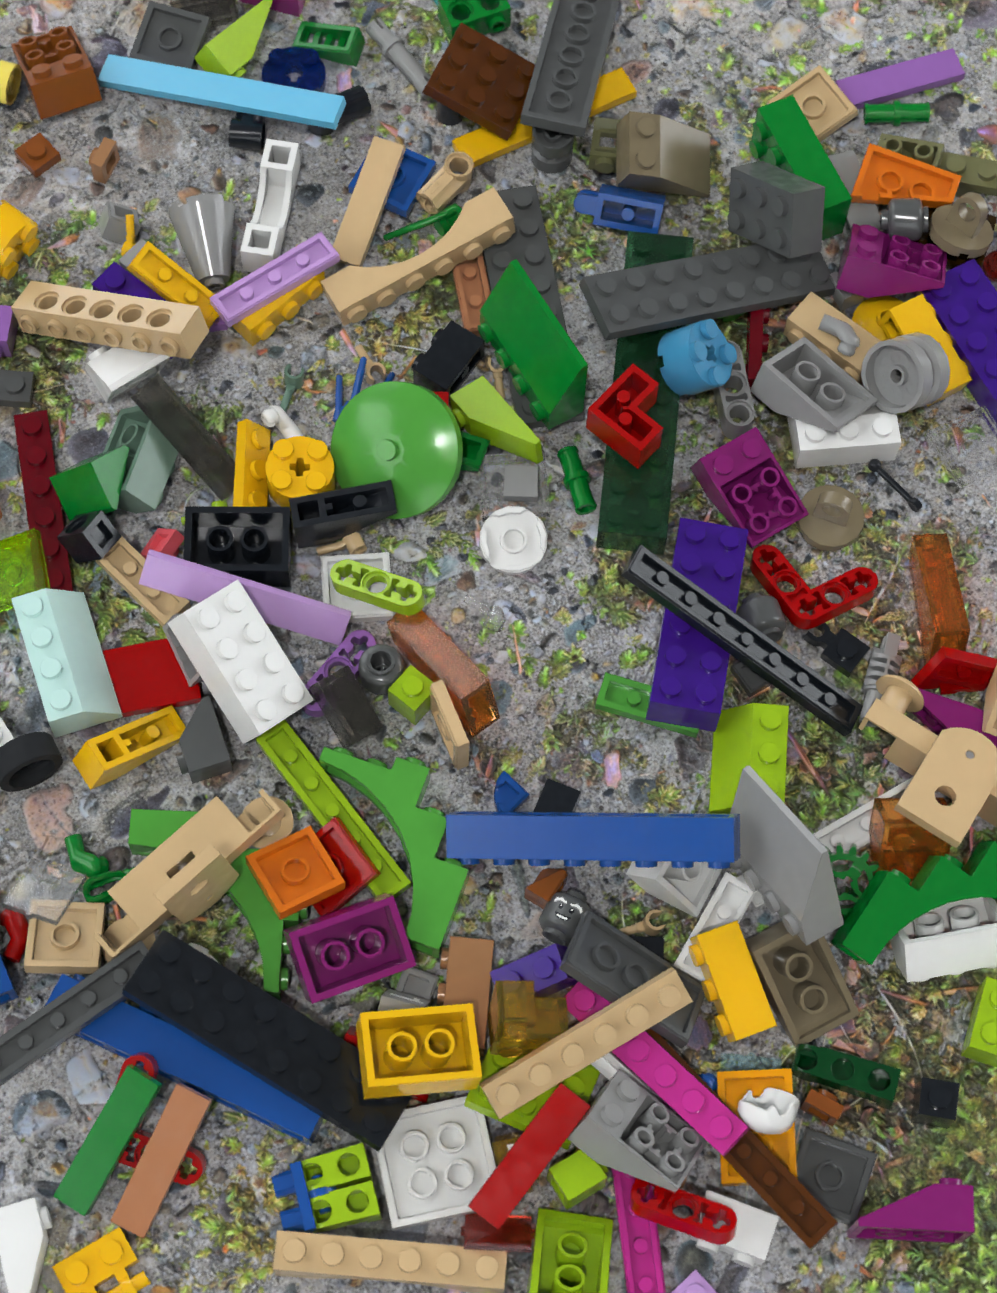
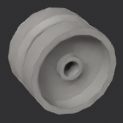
(906, 372)

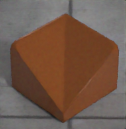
(545, 886)

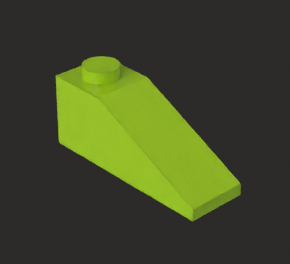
(236, 44)
(489, 416)

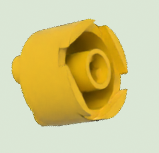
(16, 238)
(295, 458)

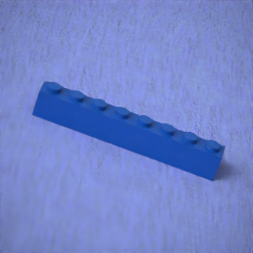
(593, 836)
(185, 1060)

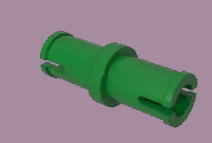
(896, 113)
(576, 480)

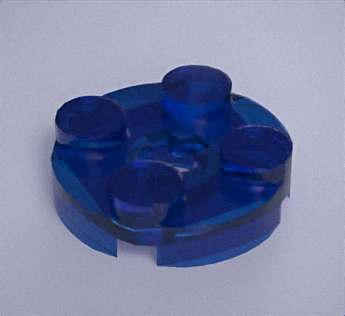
(295, 60)

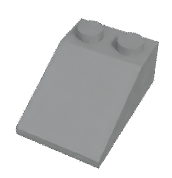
(811, 388)

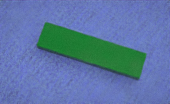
(107, 1140)

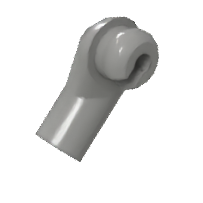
(843, 331)

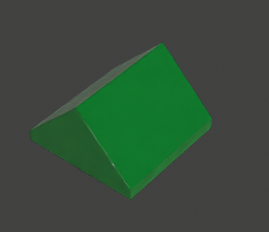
(92, 483)

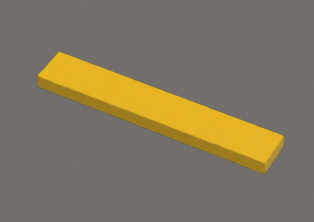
(485, 146)

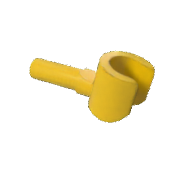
(130, 231)

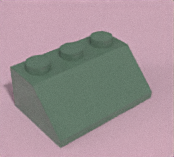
(148, 462)

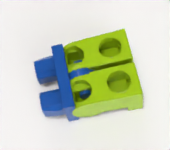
(330, 1191)

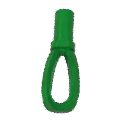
(100, 880)

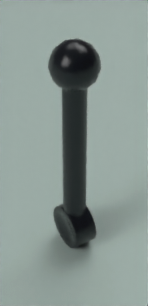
(875, 466)

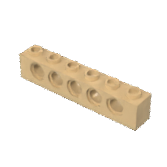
(110, 319)

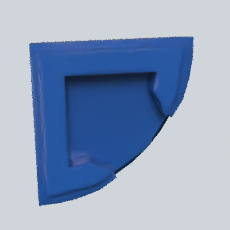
(509, 794)

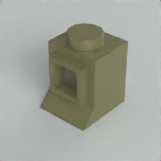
(604, 145)

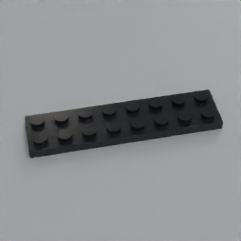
(261, 1037)

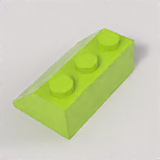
(744, 737)

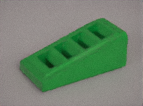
(349, 41)

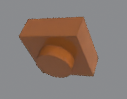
(37, 155)
(822, 1106)

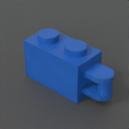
(622, 208)

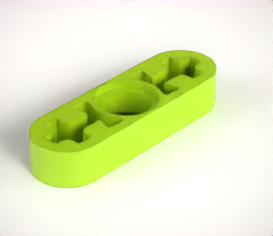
(386, 599)

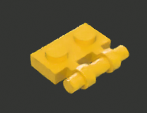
(100, 1262)

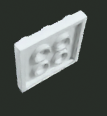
(434, 1162)

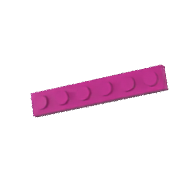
(667, 1078)

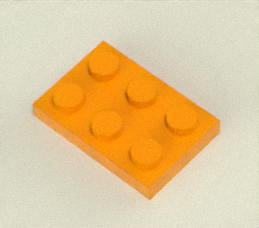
(731, 1089)

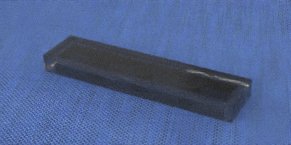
(187, 435)

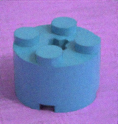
(696, 358)

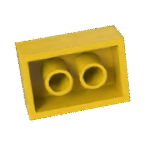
(418, 1051)

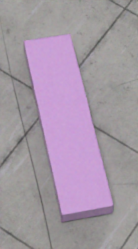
(274, 279)

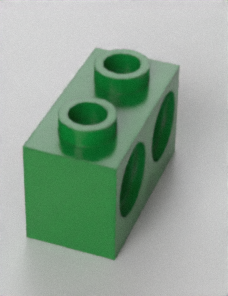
(475, 15)

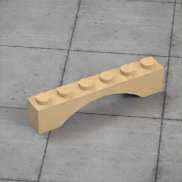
(360, 290)
(388, 1260)

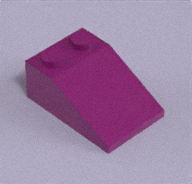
(930, 1215)

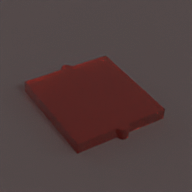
(513, 1235)

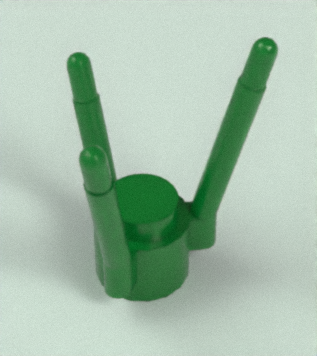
(442, 222)

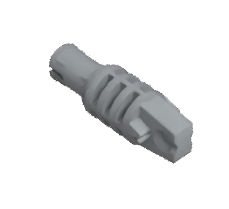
(882, 662)

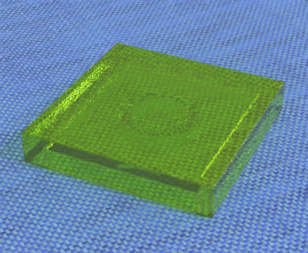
(21, 566)

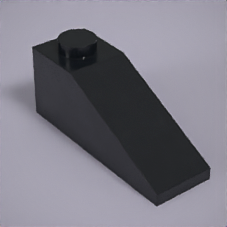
(340, 512)

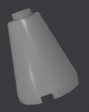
(206, 236)

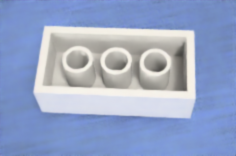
(240, 661)

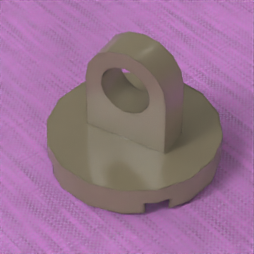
(961, 228)
(833, 518)

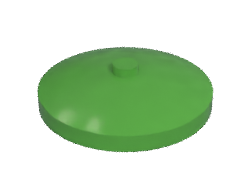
(399, 436)

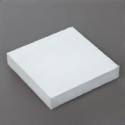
(359, 610)

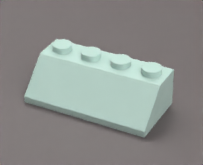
(66, 660)

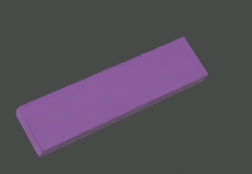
(902, 78)

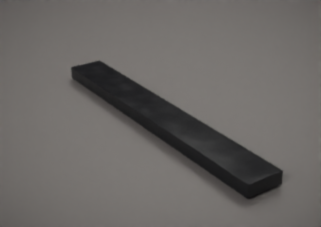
(742, 640)

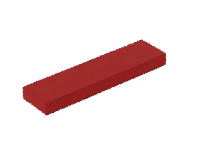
(529, 1156)

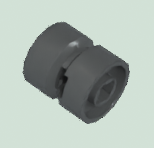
(551, 150)

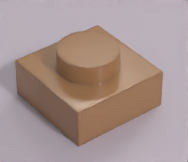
(104, 160)

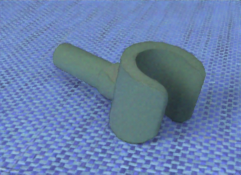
(292, 383)

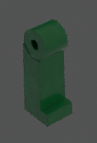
(847, 1073)

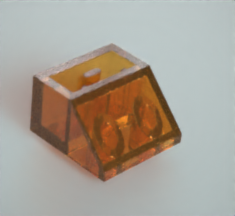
(899, 841)

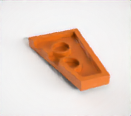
(894, 175)

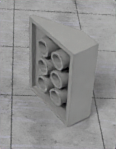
(784, 861)

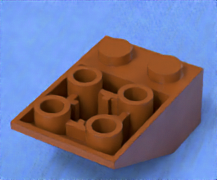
(56, 71)

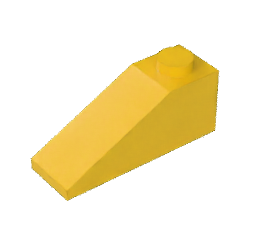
(128, 746)

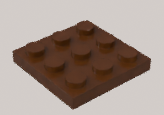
(481, 81)

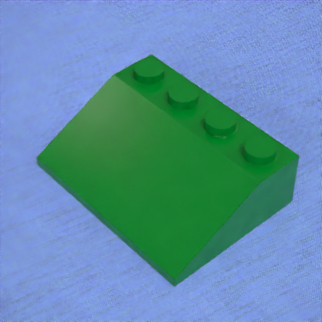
(534, 348)

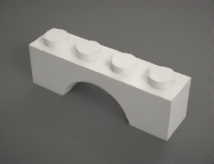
(277, 185)

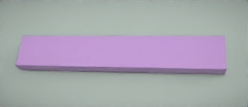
(274, 605)

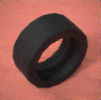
(28, 761)

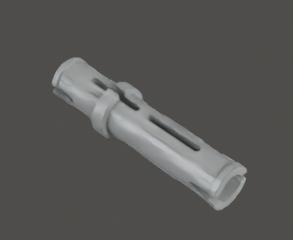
(393, 49)

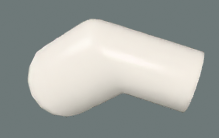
(278, 417)

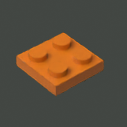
(295, 872)

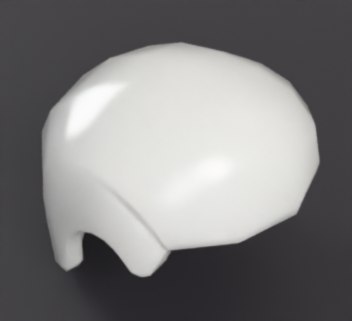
(770, 1113)

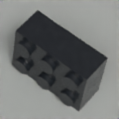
(241, 541)

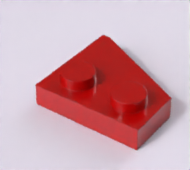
(956, 672)

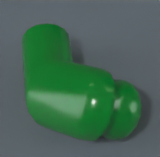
(83, 861)

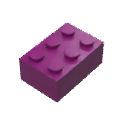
(349, 947)

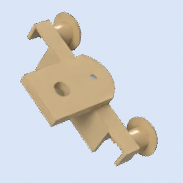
(954, 763)
(191, 869)

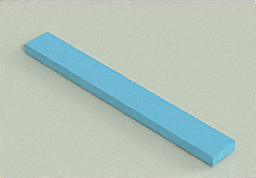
(222, 91)

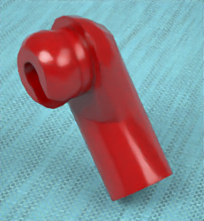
(17, 928)

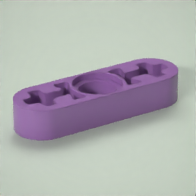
(345, 648)

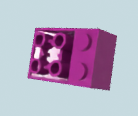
(885, 266)
(749, 487)

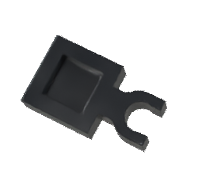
(841, 650)

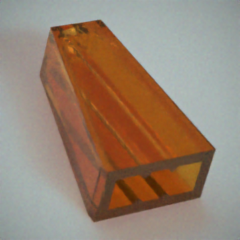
(937, 595)
(441, 659)

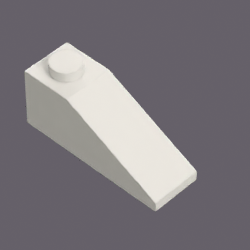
(23, 1244)

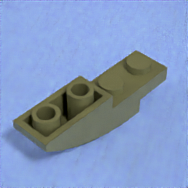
(977, 174)

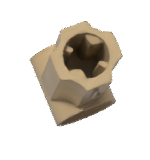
(446, 184)

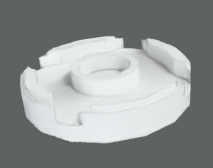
(513, 540)

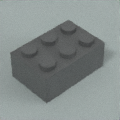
(776, 209)

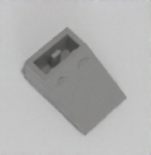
(637, 1135)

